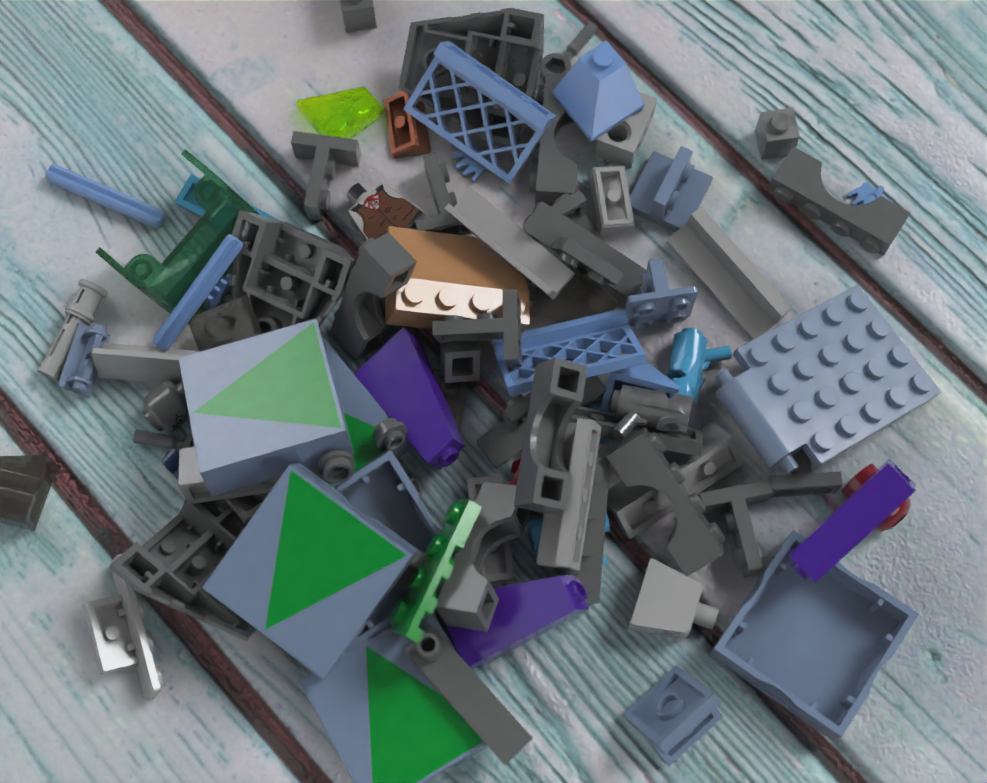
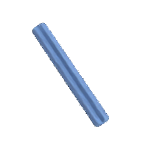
(105, 196)
(197, 292)

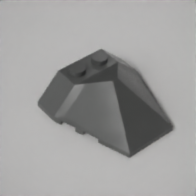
(502, 40)
(287, 271)
(182, 559)

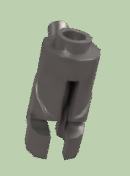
(649, 409)

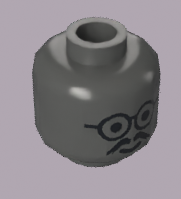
(166, 406)

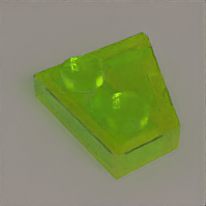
(341, 112)

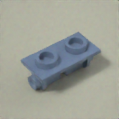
(79, 369)

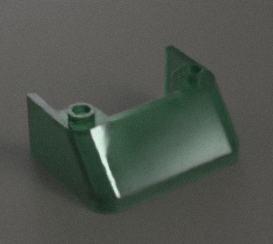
(170, 280)

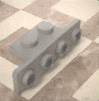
(121, 636)

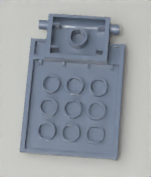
(823, 382)

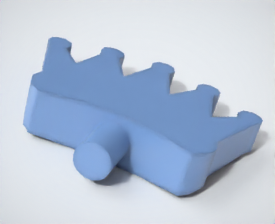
(467, 161)
(866, 194)
(218, 293)

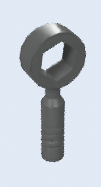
(572, 50)
(162, 440)

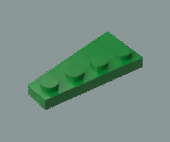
(436, 570)

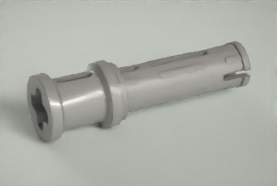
(80, 311)

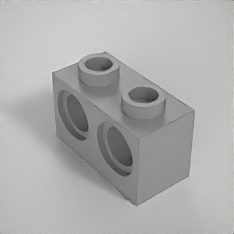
(631, 131)

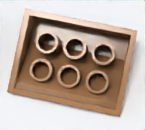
(452, 278)

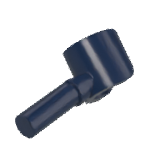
(171, 462)

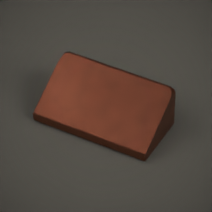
(405, 132)

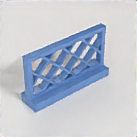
(493, 87)
(577, 340)

